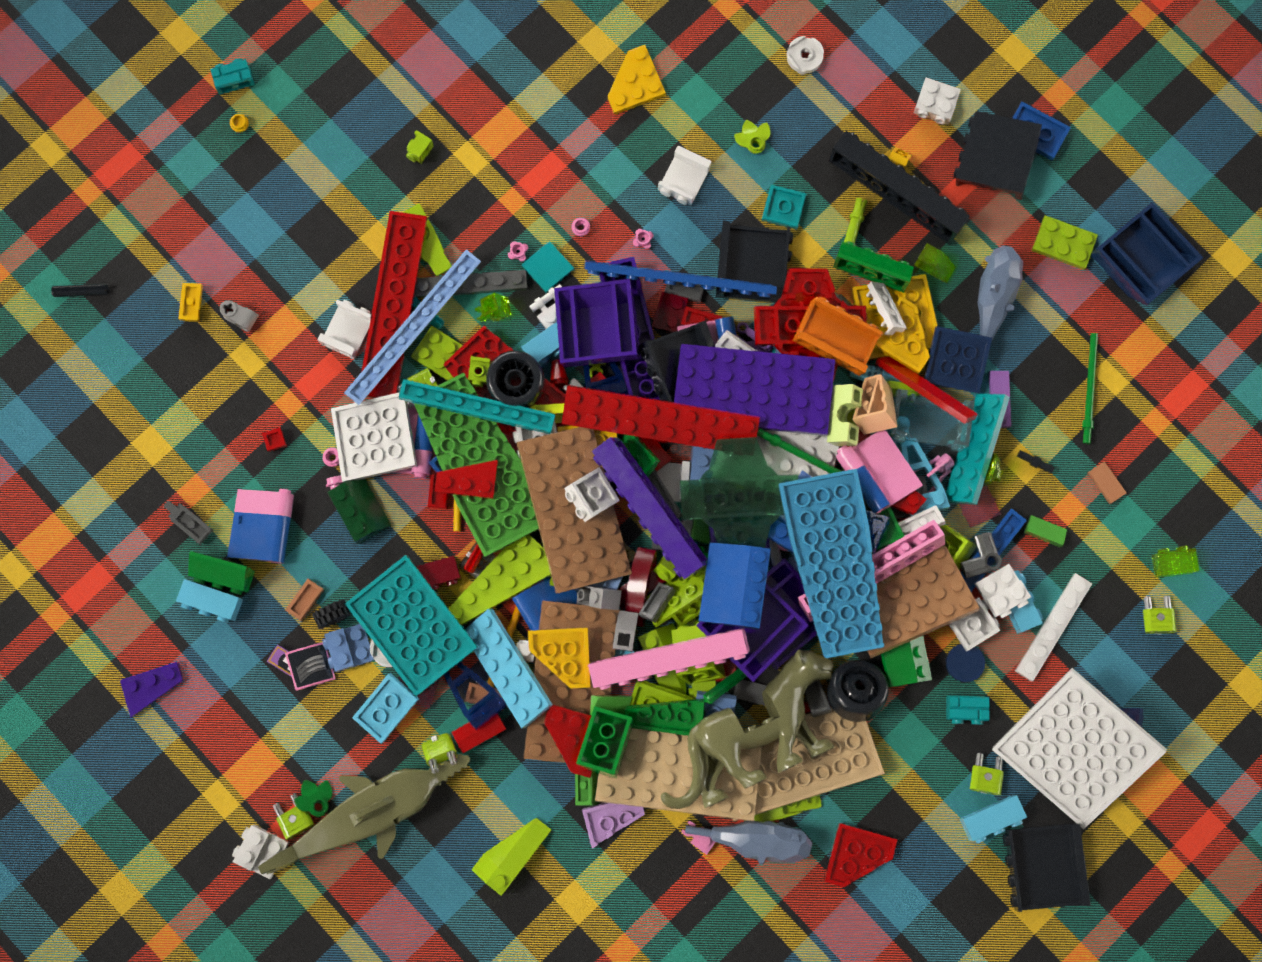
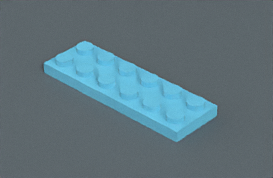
(508, 669)

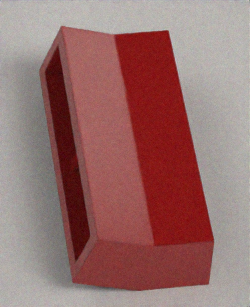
(468, 737)

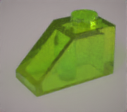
(935, 263)

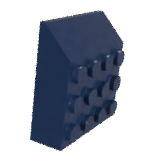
(1146, 255)

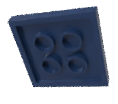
(957, 359)

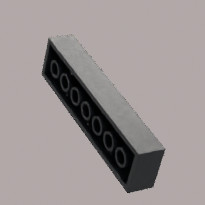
(898, 187)

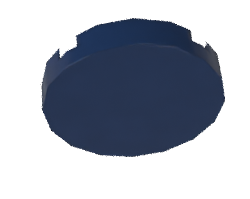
(965, 665)

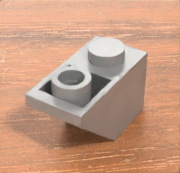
(599, 597)
(625, 631)

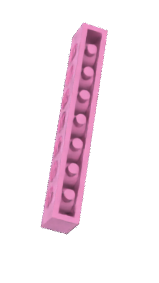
(899, 555)

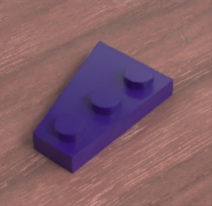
(148, 686)

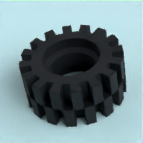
(331, 614)

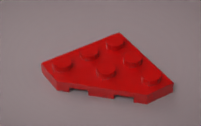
(568, 732)
(857, 854)

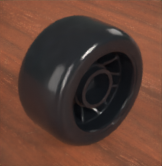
(511, 366)
(853, 703)

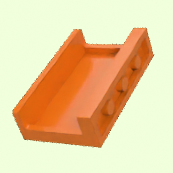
(837, 335)

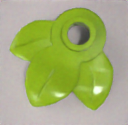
(753, 134)

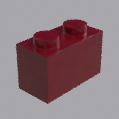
(441, 572)

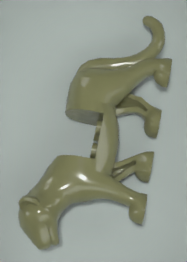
(719, 737)

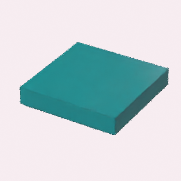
(784, 207)
(547, 267)

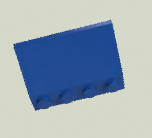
(734, 585)

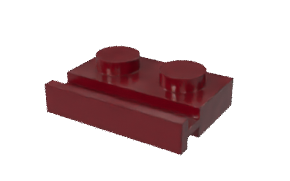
(669, 312)

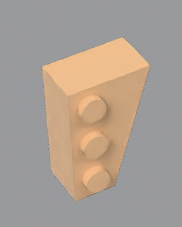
(877, 406)

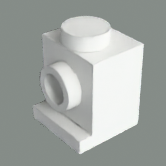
(524, 650)

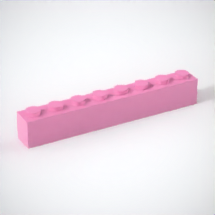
(668, 658)

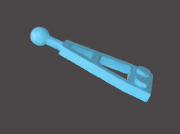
(933, 498)

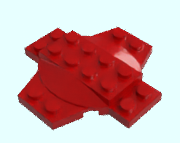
(779, 323)

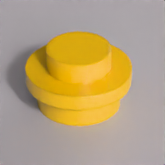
(239, 123)

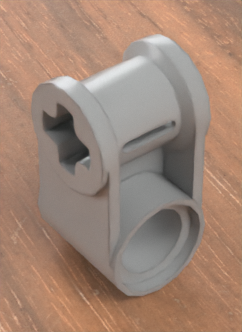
(241, 316)

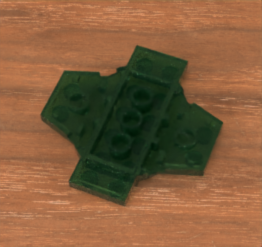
(736, 493)

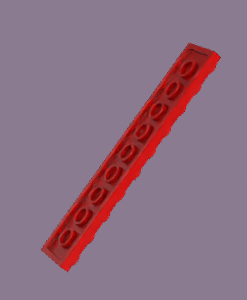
(395, 291)
(654, 418)

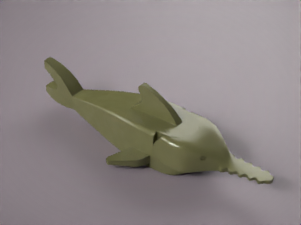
(368, 812)

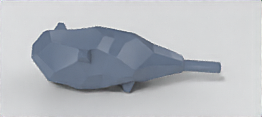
(998, 288)
(760, 840)

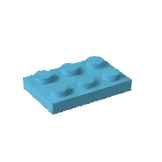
(385, 708)

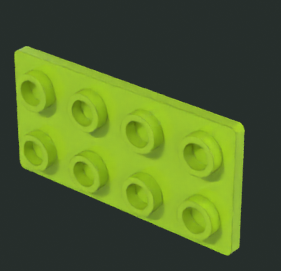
(686, 601)

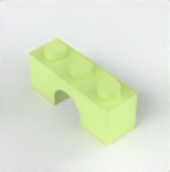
(843, 400)

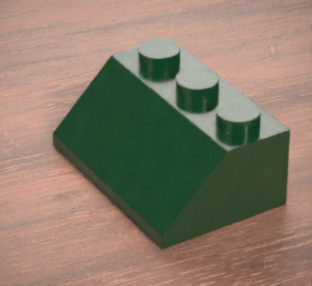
(359, 509)

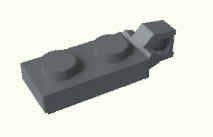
(188, 522)

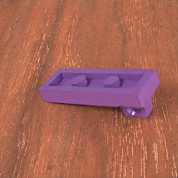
(1000, 384)

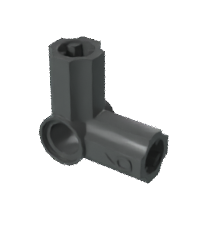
(986, 549)

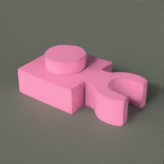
(701, 842)

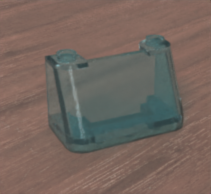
(929, 422)

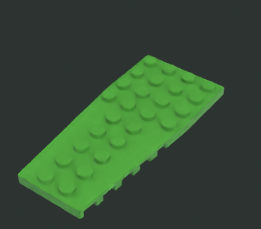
(468, 441)

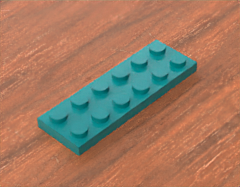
(973, 462)

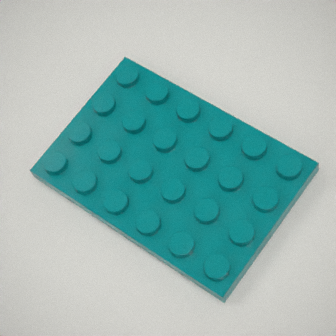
(411, 625)

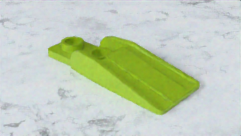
(432, 248)
(789, 810)

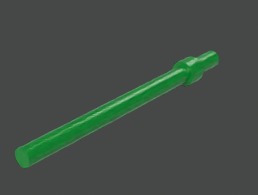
(1088, 423)
(775, 441)

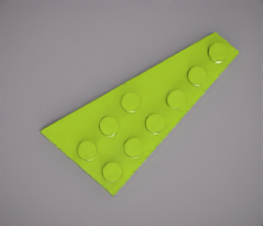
(506, 576)

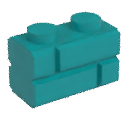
(232, 76)
(967, 708)

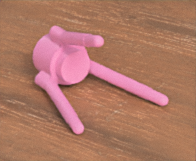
(942, 464)

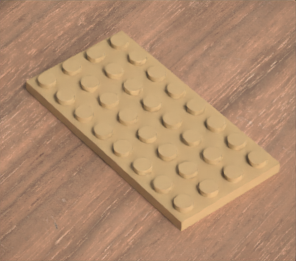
(661, 764)
(846, 764)

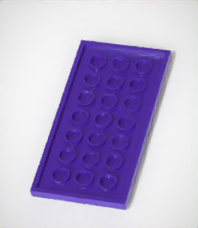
(781, 389)

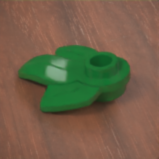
(311, 795)

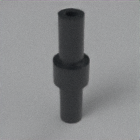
(1035, 461)

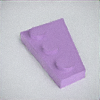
(607, 819)

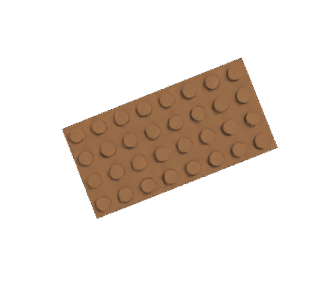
(575, 549)
(601, 632)

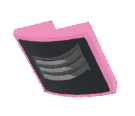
(309, 666)

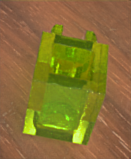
(493, 307)

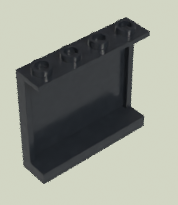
(998, 153)
(754, 256)
(664, 353)
(1046, 867)

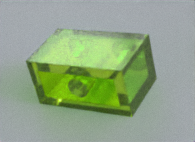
(1176, 562)

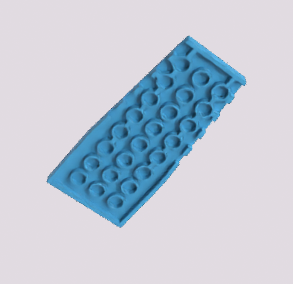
(834, 560)

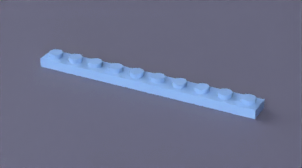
(412, 327)

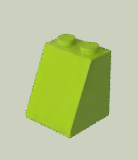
(692, 675)

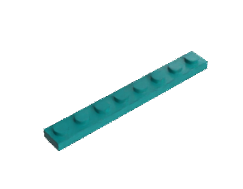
(476, 406)

